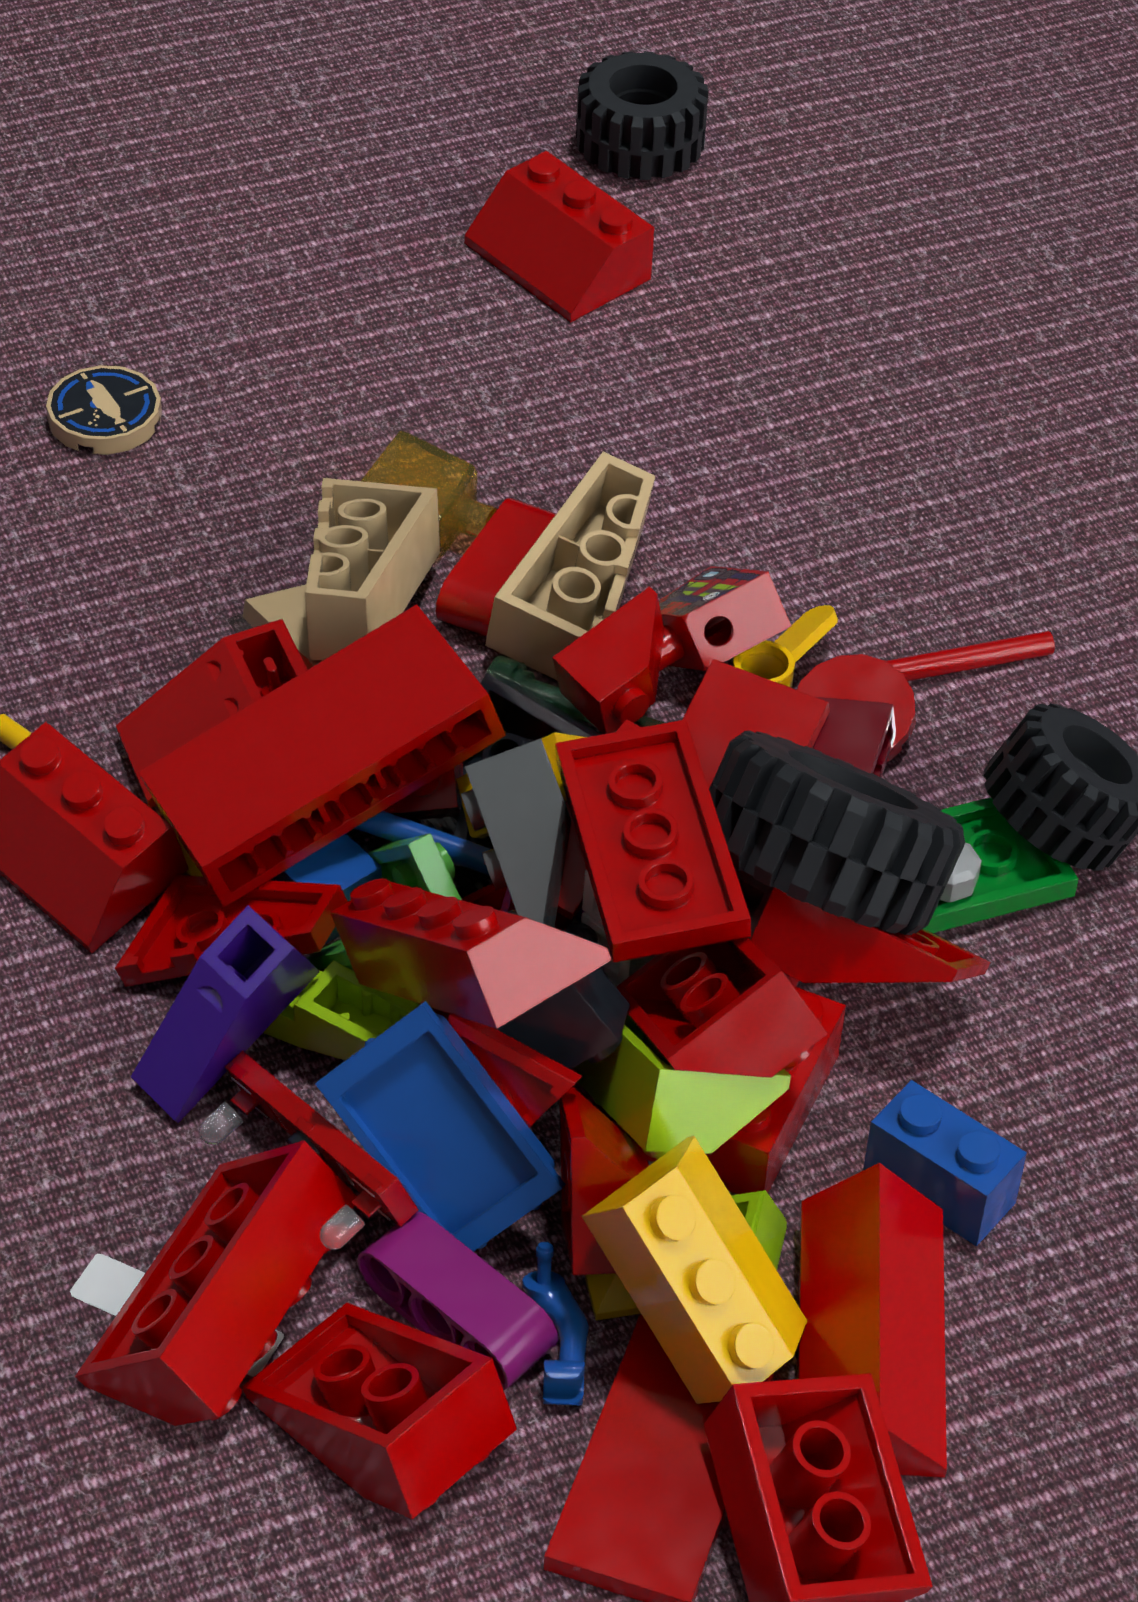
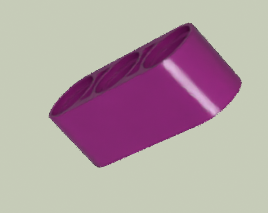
(457, 1296)

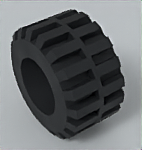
(641, 115)
(1067, 786)

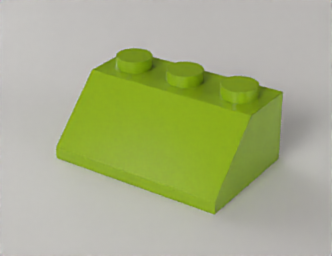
(667, 1104)

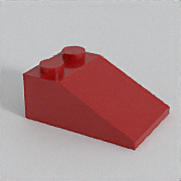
(835, 949)
(386, 1406)

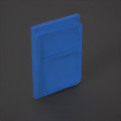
(442, 1128)

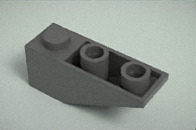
(527, 825)

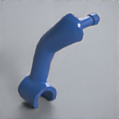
(564, 1377)

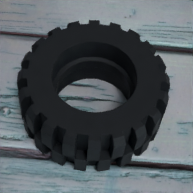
(833, 833)

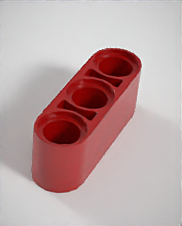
(487, 564)

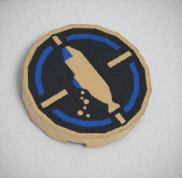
(104, 409)

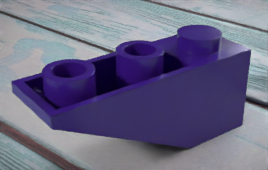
(220, 1011)

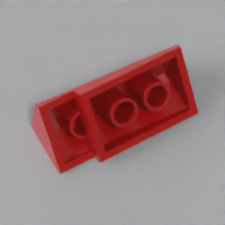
(878, 1305)

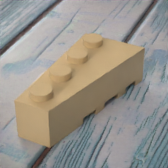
(366, 558)
(574, 568)

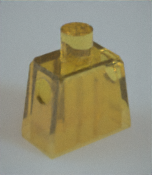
(421, 464)

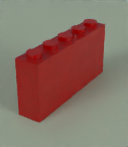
(322, 754)

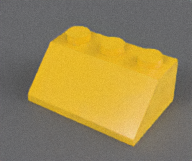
(698, 1274)

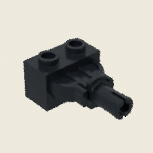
(577, 1021)

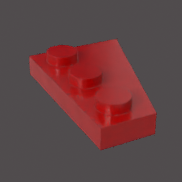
(193, 918)

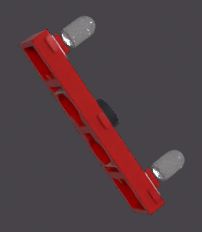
(373, 1181)

